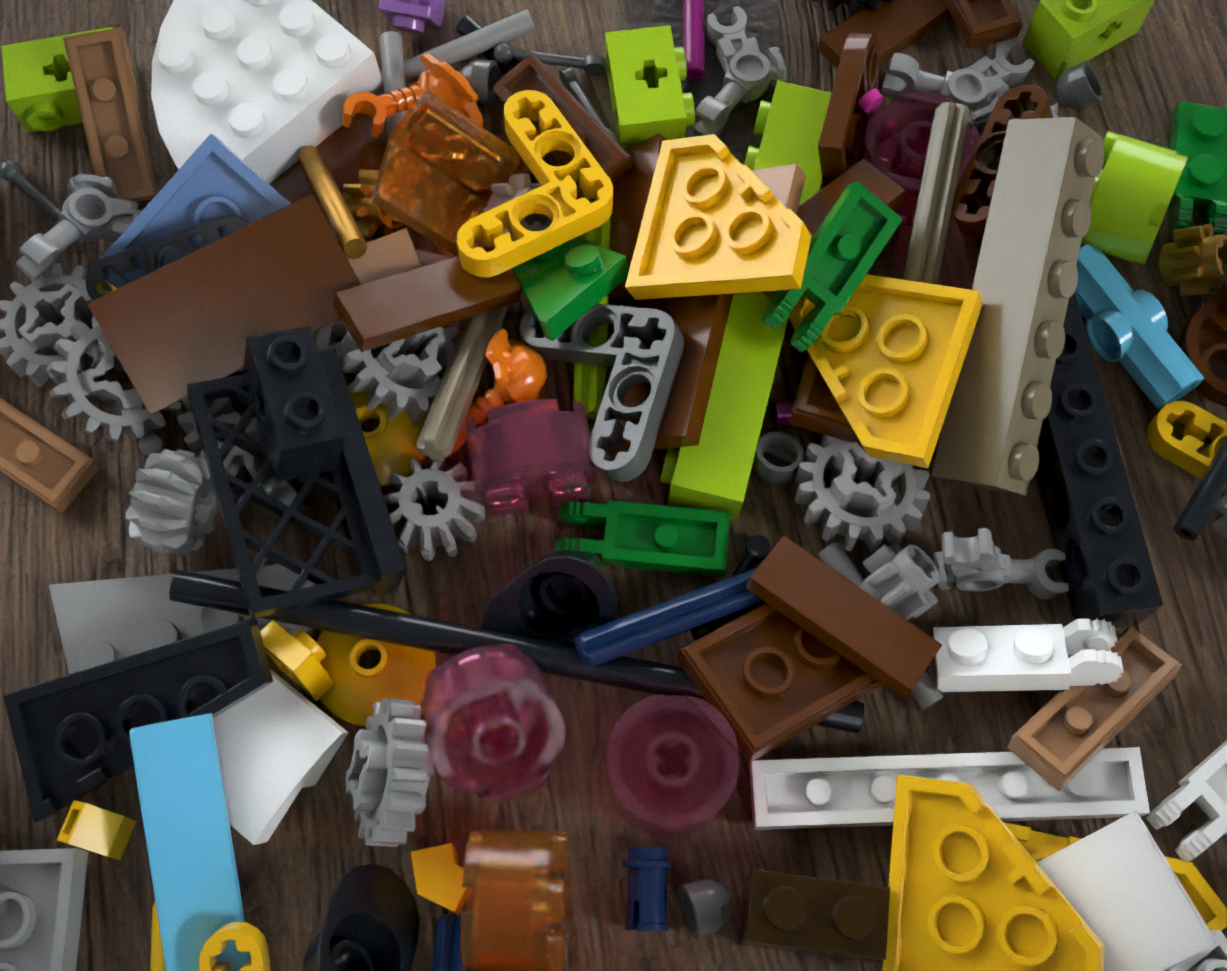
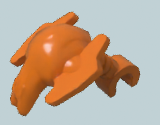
(440, 80)
(518, 378)

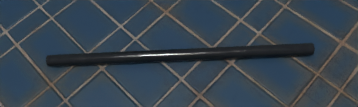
(456, 638)

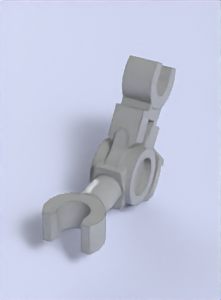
(745, 68)
(968, 86)
(85, 216)
(981, 567)

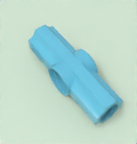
(1132, 330)

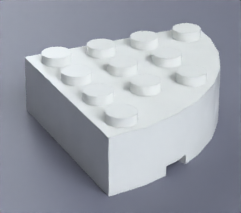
(256, 78)

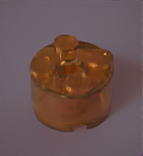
(515, 900)

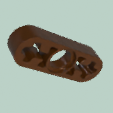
(970, 194)

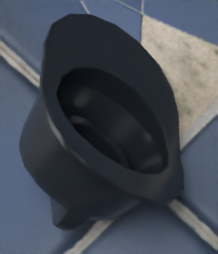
(554, 599)
(367, 924)

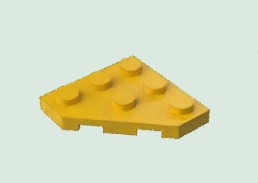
(713, 228)
(895, 361)
(972, 892)

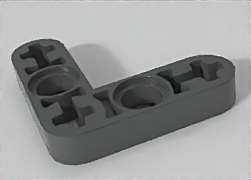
(631, 365)

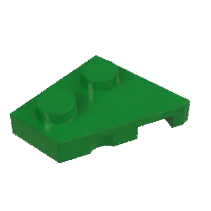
(569, 282)

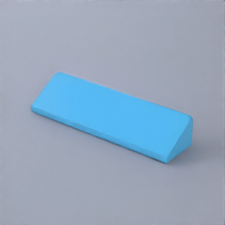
(187, 838)

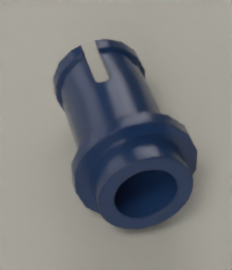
(647, 888)

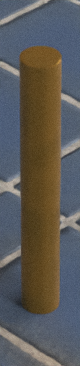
(332, 202)

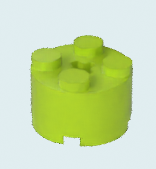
(1131, 196)

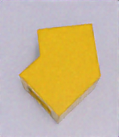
(96, 830)
(440, 876)

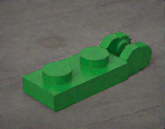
(1202, 136)
(836, 262)
(651, 536)

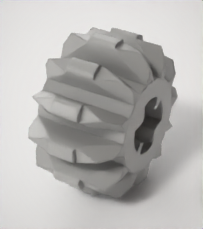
(172, 503)
(449, 523)

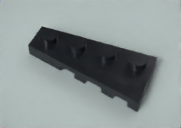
(78, 726)

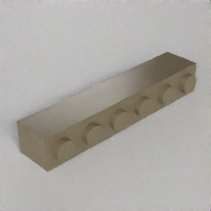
(1025, 289)

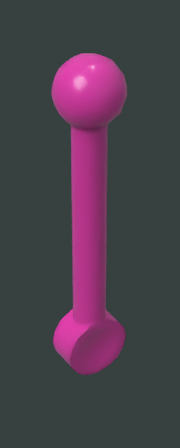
(871, 101)

